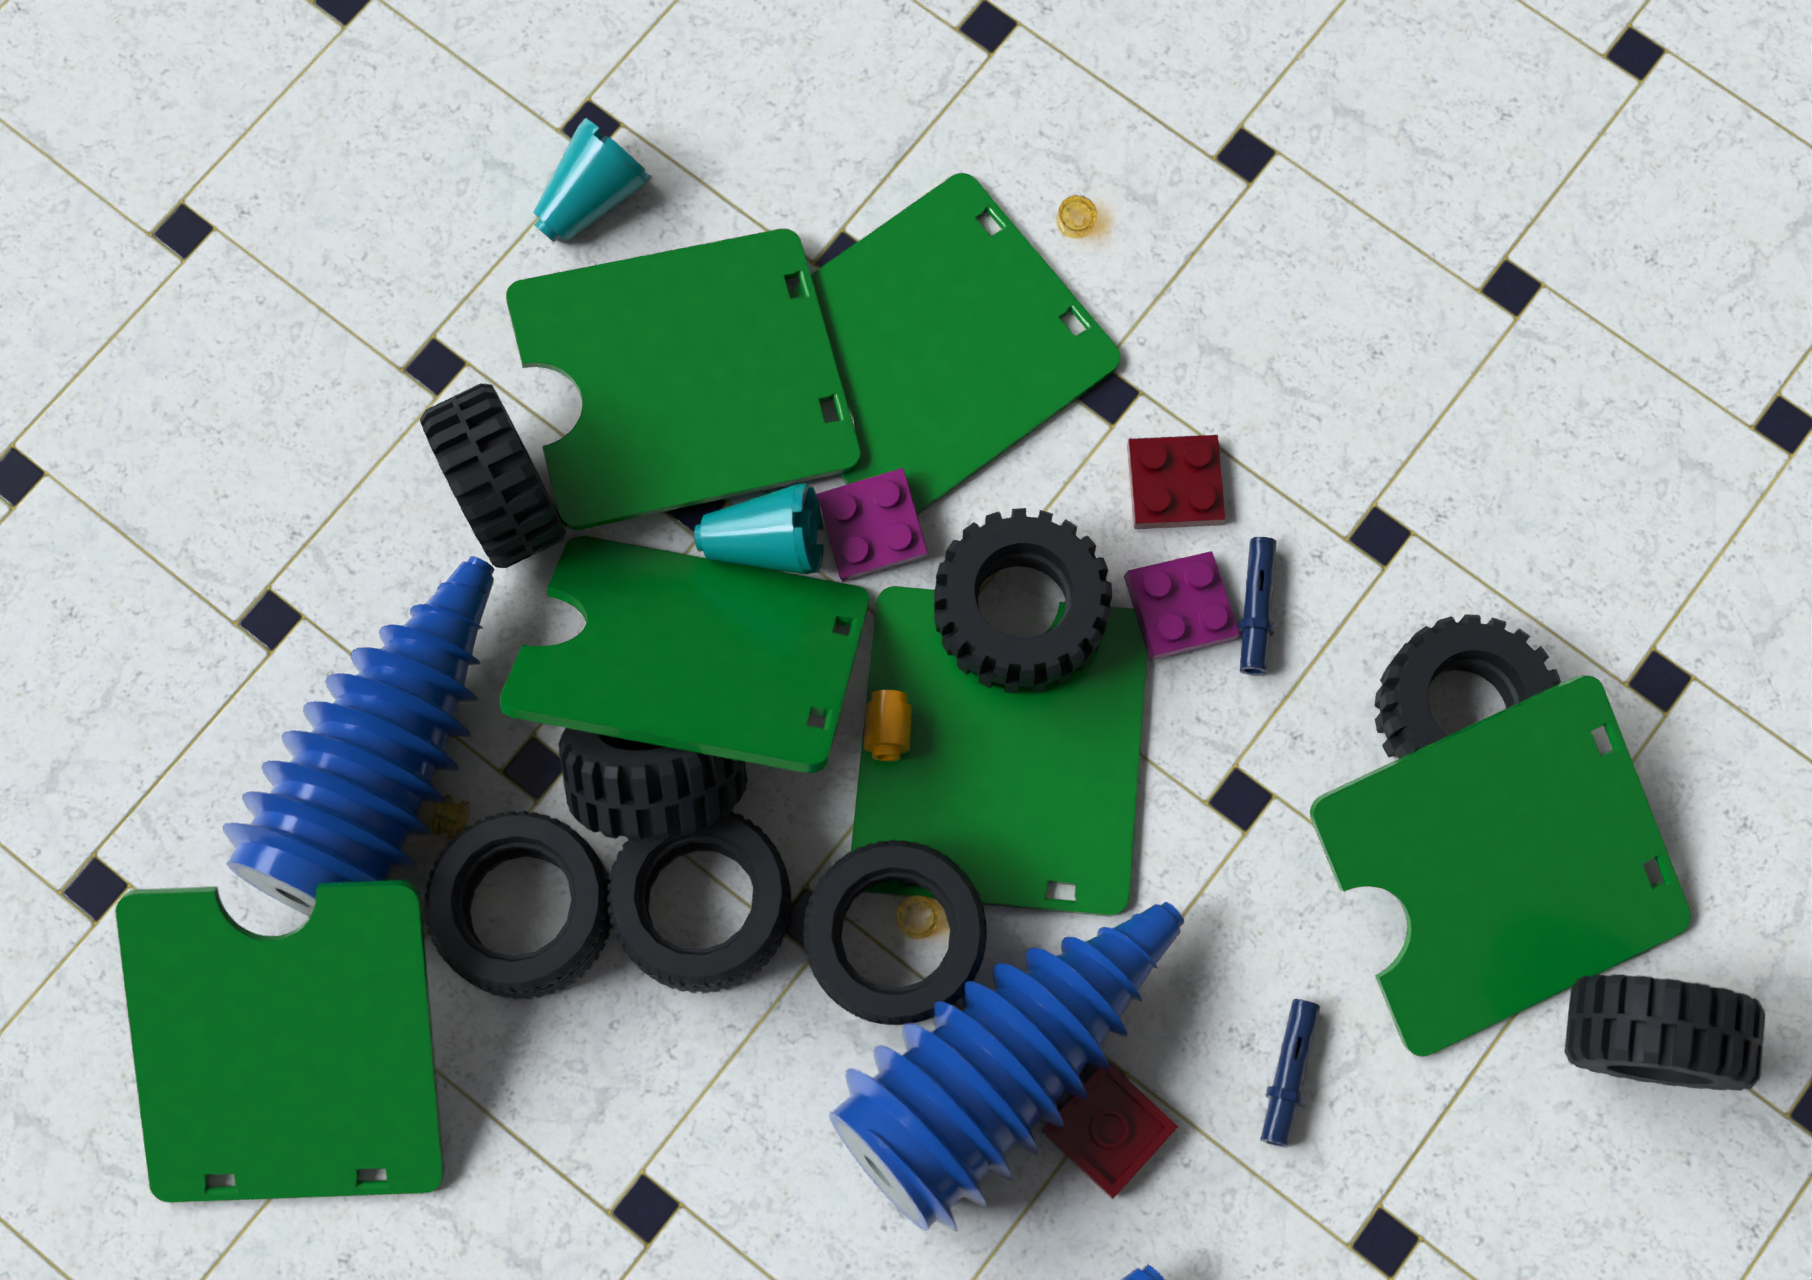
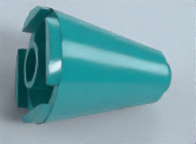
(587, 183)
(766, 532)

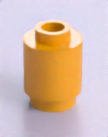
(887, 725)

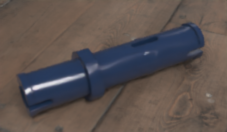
(1257, 624)
(1290, 1073)

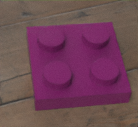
(872, 525)
(1181, 605)

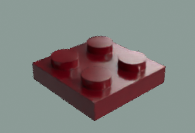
(1175, 482)
(1110, 1131)

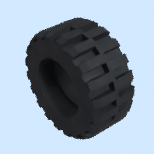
(492, 476)
(1035, 545)
(1448, 646)
(645, 787)
(1665, 1032)

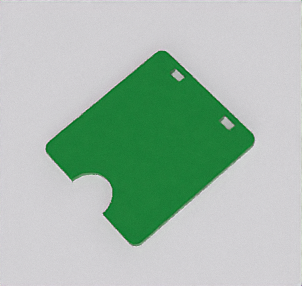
(951, 340)
(687, 377)
(693, 655)
(1006, 780)
(1508, 860)
(282, 1049)

